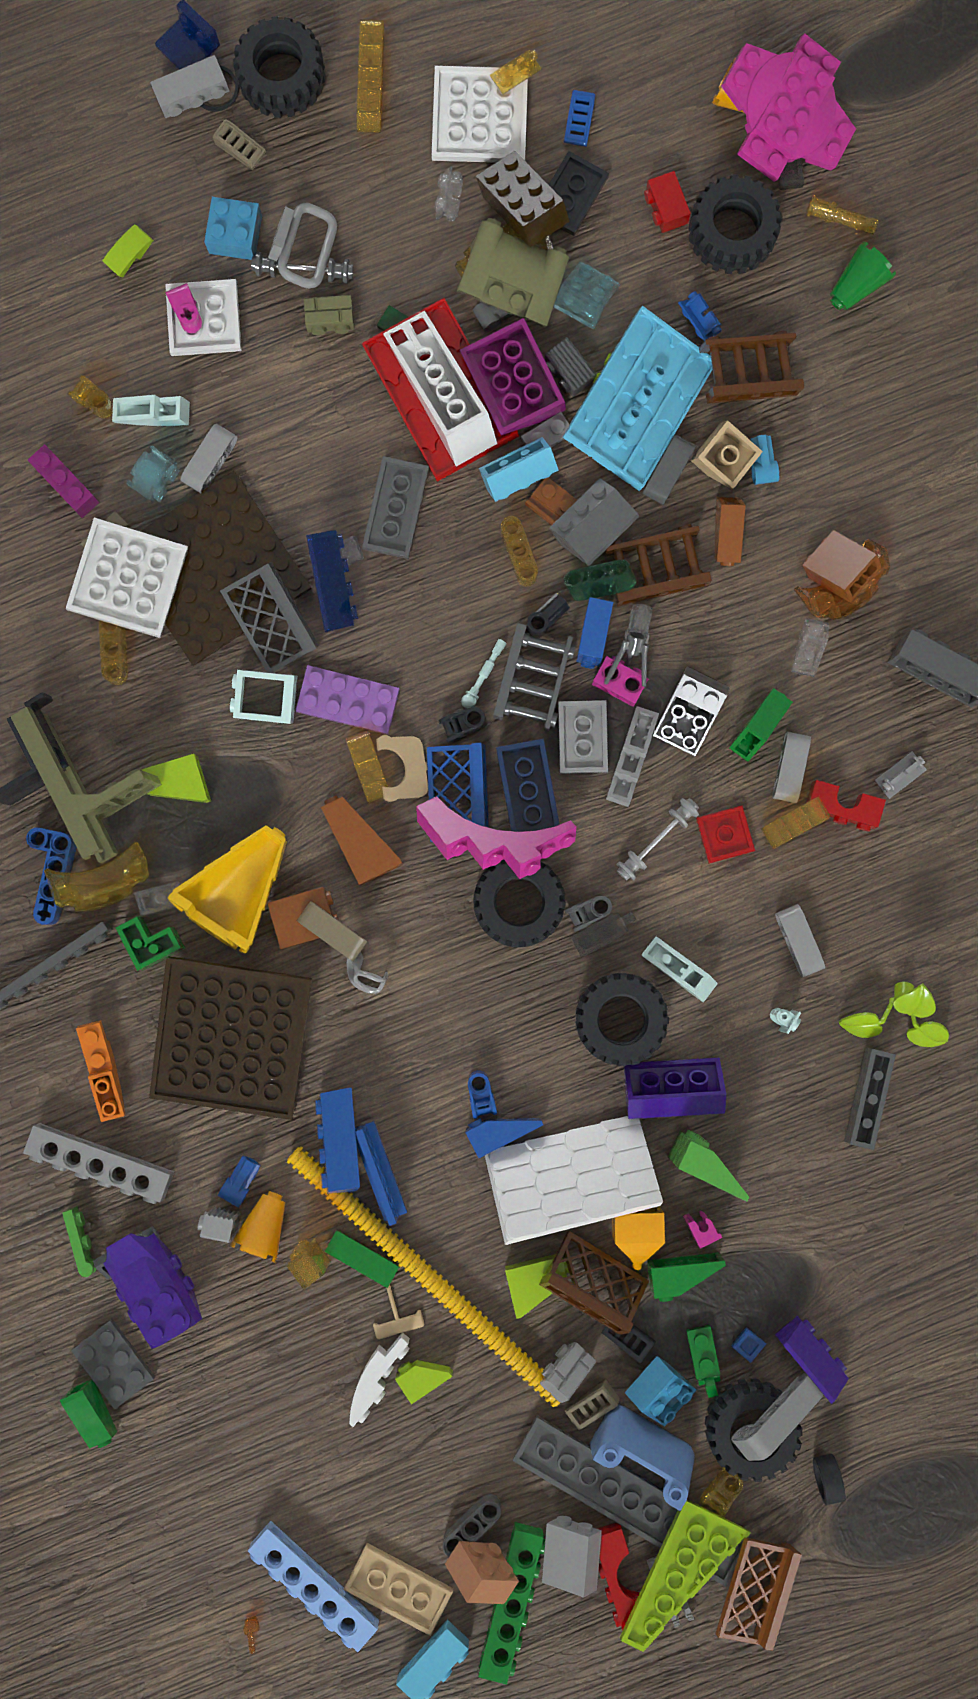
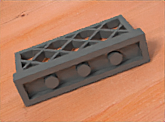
(288, 609)

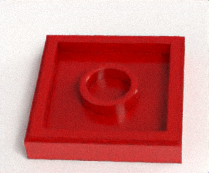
(725, 834)

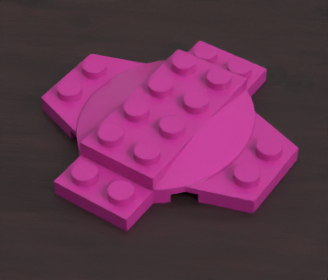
(788, 107)

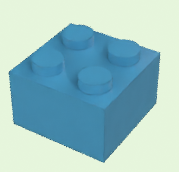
(233, 228)

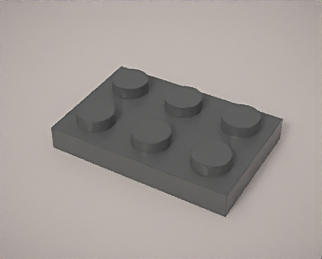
(113, 1363)

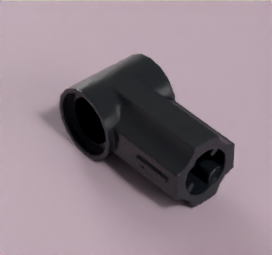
(547, 614)

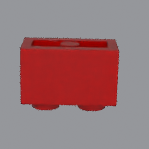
(667, 202)

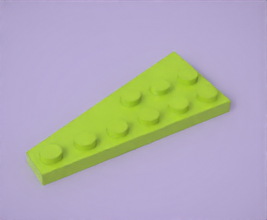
(685, 1562)

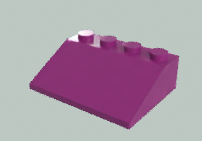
(513, 378)

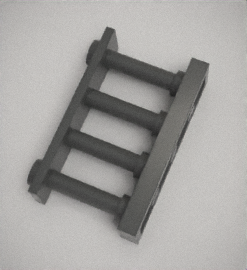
(517, 661)

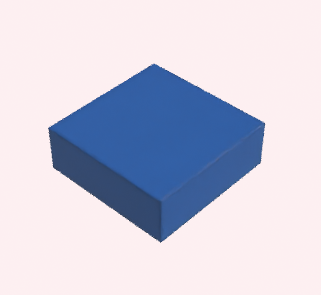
(748, 1344)

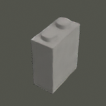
(571, 1556)

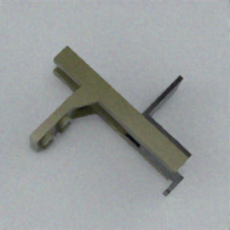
(54, 769)

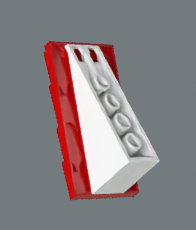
(435, 390)

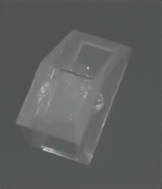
(810, 647)

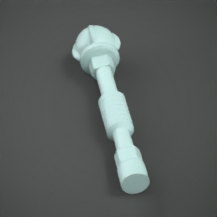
(469, 699)

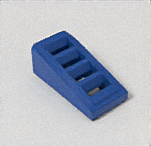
(580, 102)

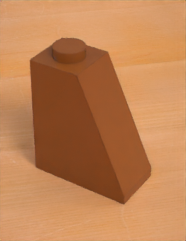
(729, 530)

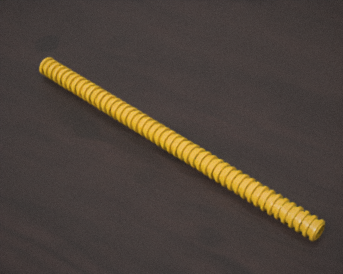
(427, 1276)

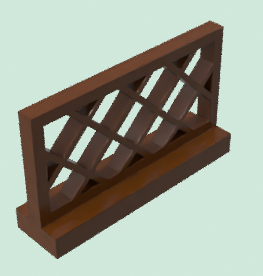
(590, 1303)

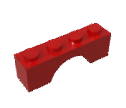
(612, 1551)

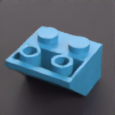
(660, 1391)

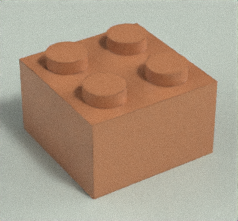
(481, 1572)

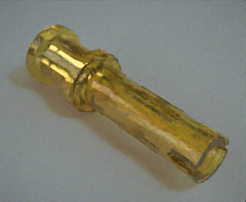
(832, 212)

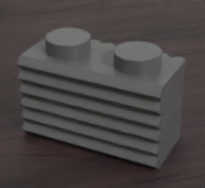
(569, 368)

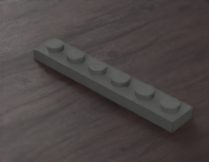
(56, 961)

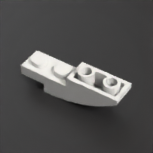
(370, 1385)

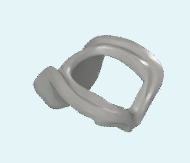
(354, 971)

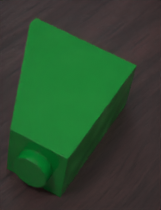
(761, 725)
(89, 1414)

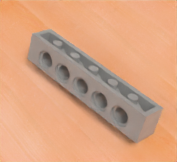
(38, 1151)

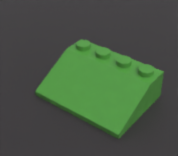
(695, 1157)

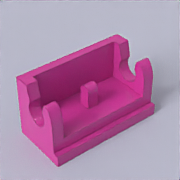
(704, 1232)

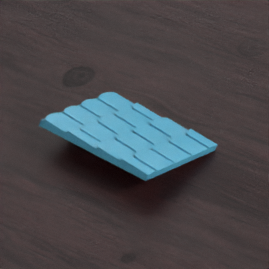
(639, 399)

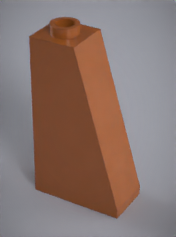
(361, 845)

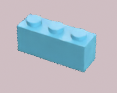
(518, 469)
(433, 1662)

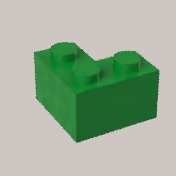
(148, 949)

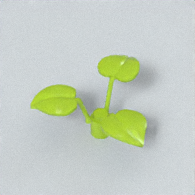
(909, 1001)

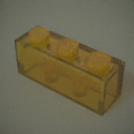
(308, 1262)

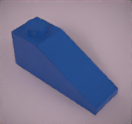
(495, 1133)

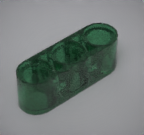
(600, 580)

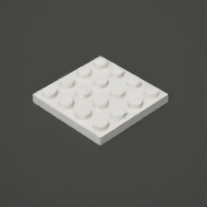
(475, 118)
(127, 578)

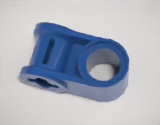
(481, 1096)

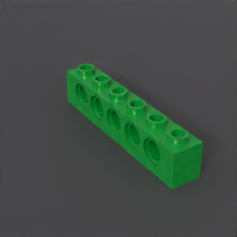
(500, 1667)

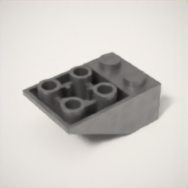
(691, 711)

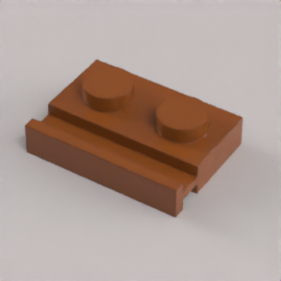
(550, 501)

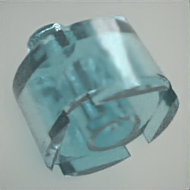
(152, 474)

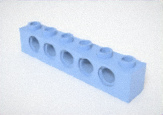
(329, 1589)

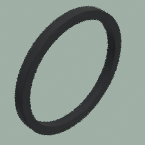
(227, 105)

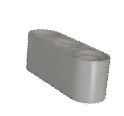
(209, 458)
(791, 767)
(800, 940)

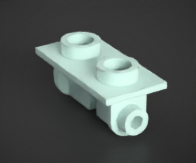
(787, 1020)

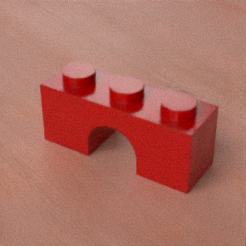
(864, 814)

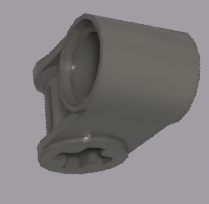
(587, 913)

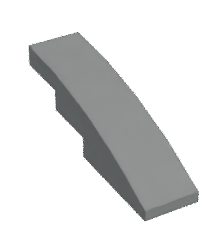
(632, 756)

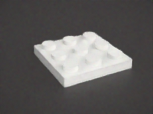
(220, 319)

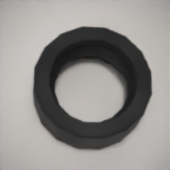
(829, 1479)

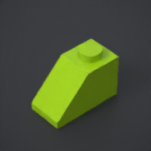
(420, 1378)

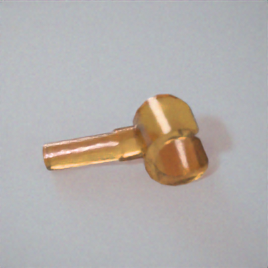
(251, 1626)

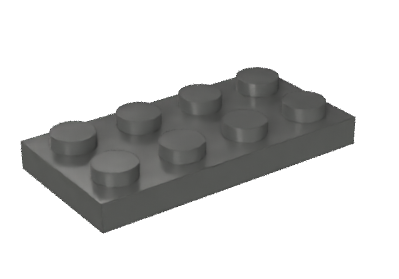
(395, 507)

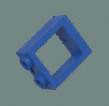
(594, 633)

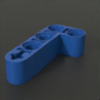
(54, 854)

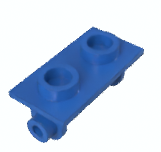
(693, 309)

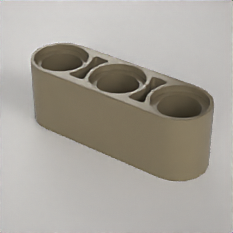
(332, 931)

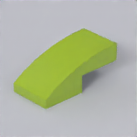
(128, 248)

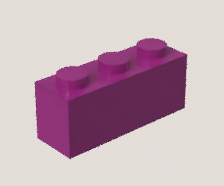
(63, 481)

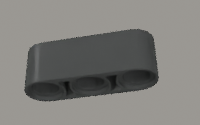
(669, 469)
(474, 1514)

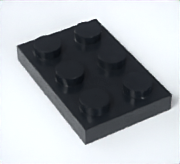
(578, 185)

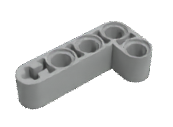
(779, 1420)

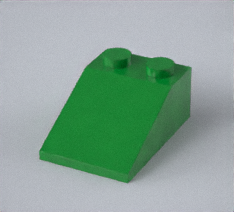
(677, 1275)

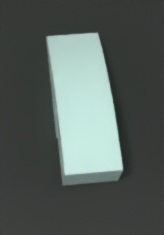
(151, 410)

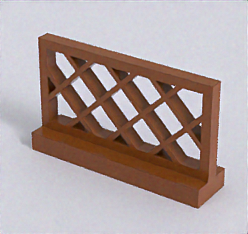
(774, 1595)

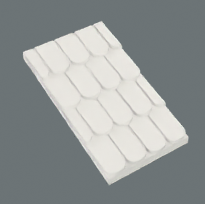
(572, 1179)

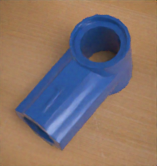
(237, 1186)

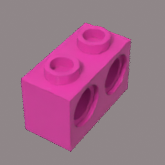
(617, 686)

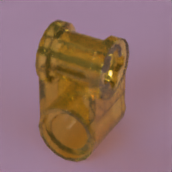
(89, 396)
(720, 1495)

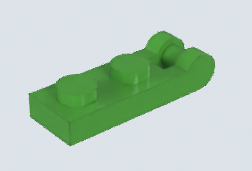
(79, 1241)

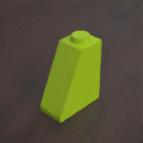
(180, 779)
(525, 1279)

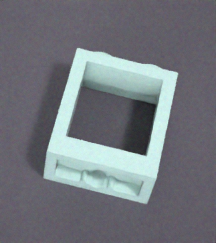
(288, 703)

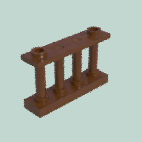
(743, 389)
(673, 583)

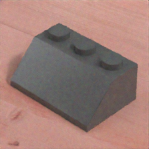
(594, 522)

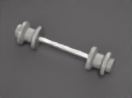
(681, 815)

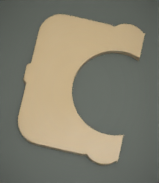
(415, 779)

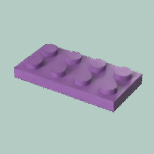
(347, 700)

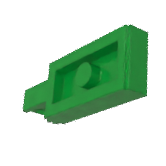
(704, 1358)

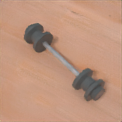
(335, 270)

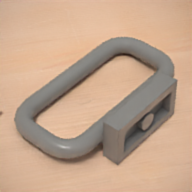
(285, 238)

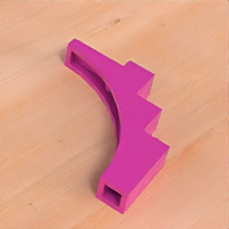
(489, 846)

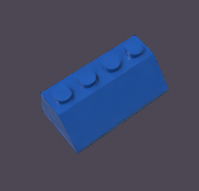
(338, 1140)

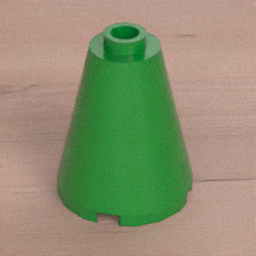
(862, 276)

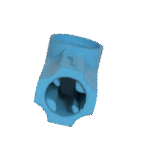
(764, 468)

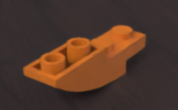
(102, 1071)

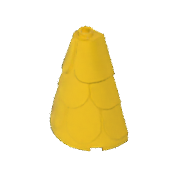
(234, 889)

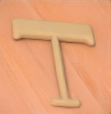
(398, 1325)

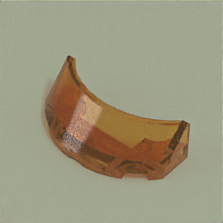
(826, 604)

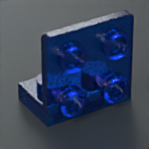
(188, 39)

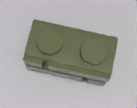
(329, 314)

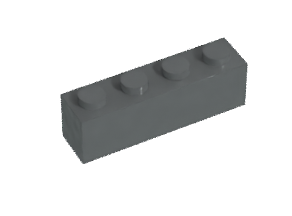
(869, 1098)

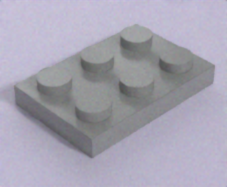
(583, 737)

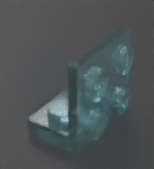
(585, 294)

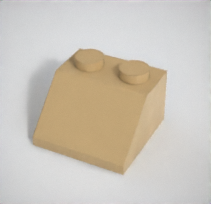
(726, 455)

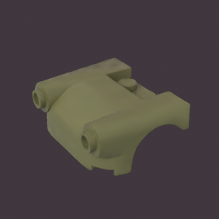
(512, 274)

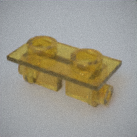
(516, 71)

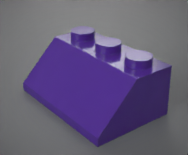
(814, 1357)

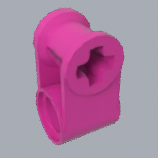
(184, 307)

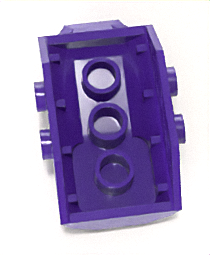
(152, 1287)

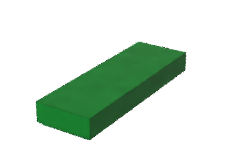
(362, 1258)

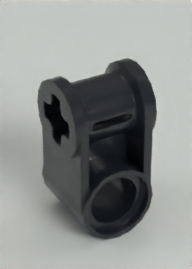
(461, 724)

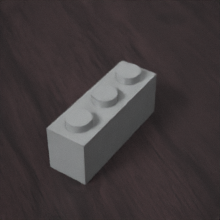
(190, 87)

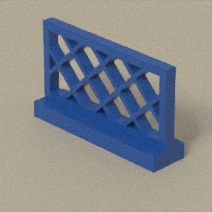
(477, 776)
(380, 1172)

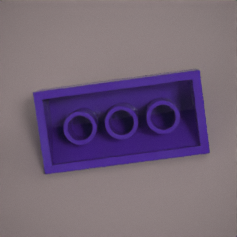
(674, 1088)

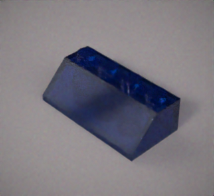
(331, 580)

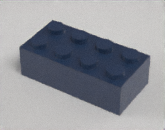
(527, 786)

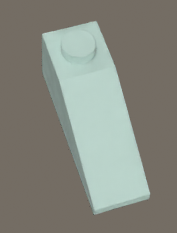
(680, 969)

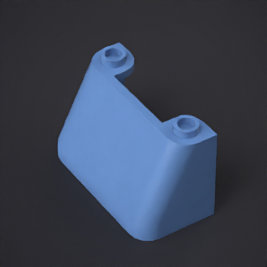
(631, 1435)

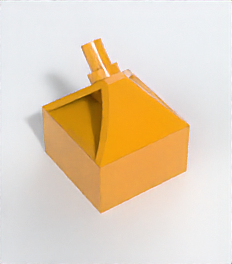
(639, 1234)

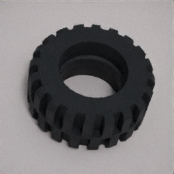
(277, 38)
(738, 195)
(518, 934)
(654, 1019)
(719, 1422)

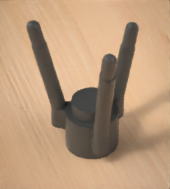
(633, 646)

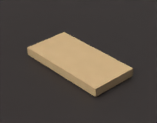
(398, 1589)

